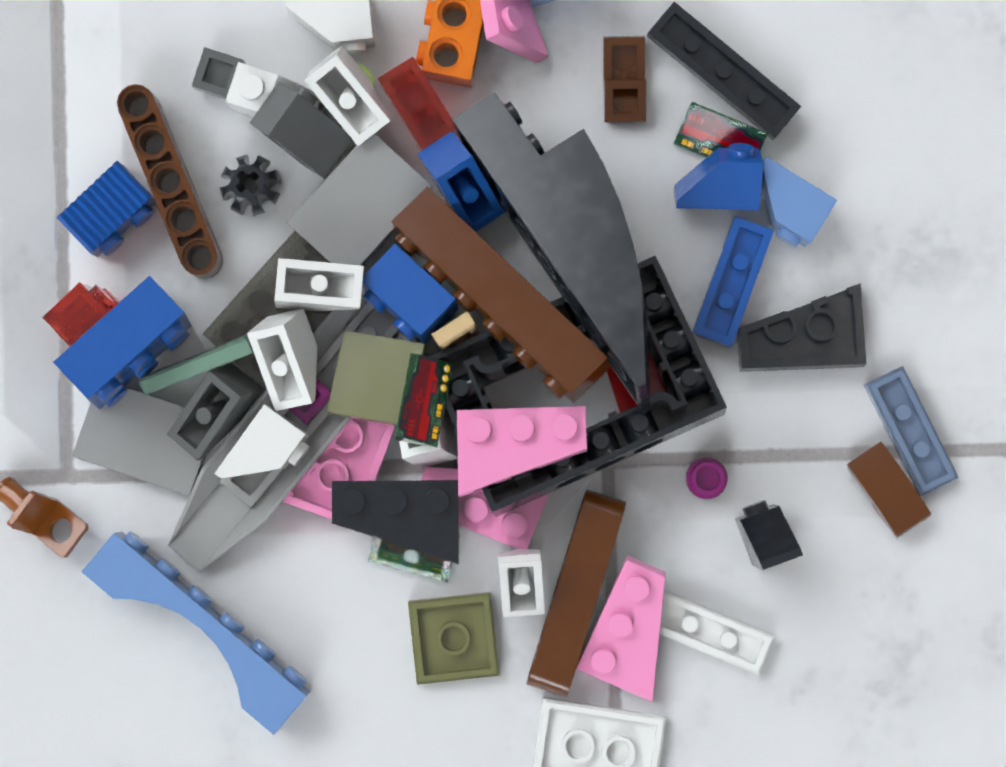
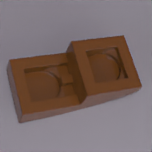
(624, 79)
(889, 489)

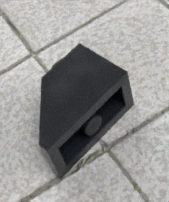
(767, 535)

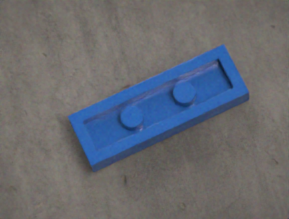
(732, 281)

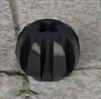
(263, 181)

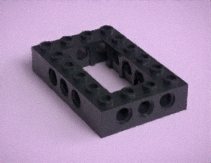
(688, 404)

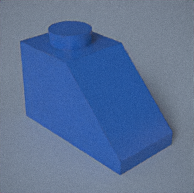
(723, 180)

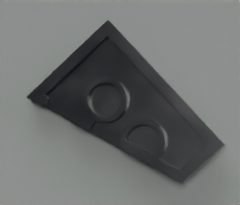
(812, 336)
(402, 512)

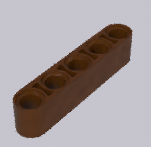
(158, 165)
(576, 593)

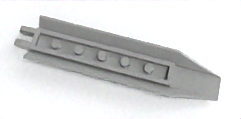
(231, 508)

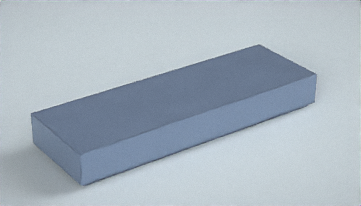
(911, 431)

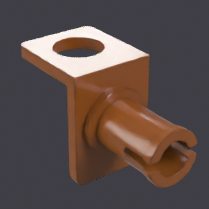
(38, 514)

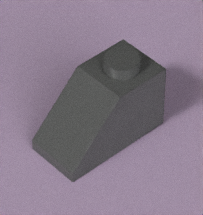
(214, 409)

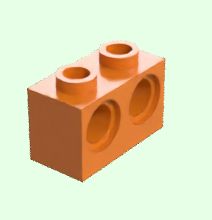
(461, 39)

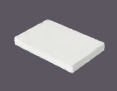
(596, 736)

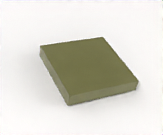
(371, 377)
(453, 638)

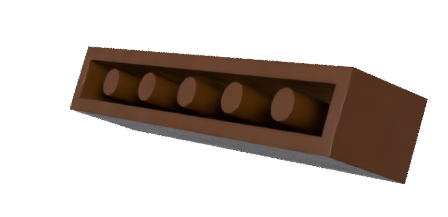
(500, 295)

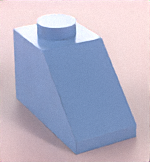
(793, 204)

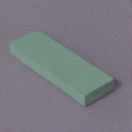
(196, 364)

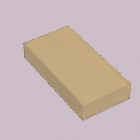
(455, 331)

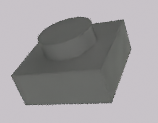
(215, 72)

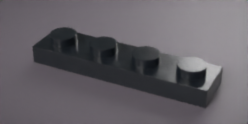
(723, 70)

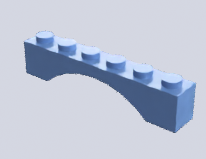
(264, 687)

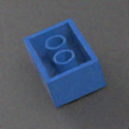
(124, 344)

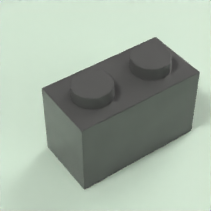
(302, 129)

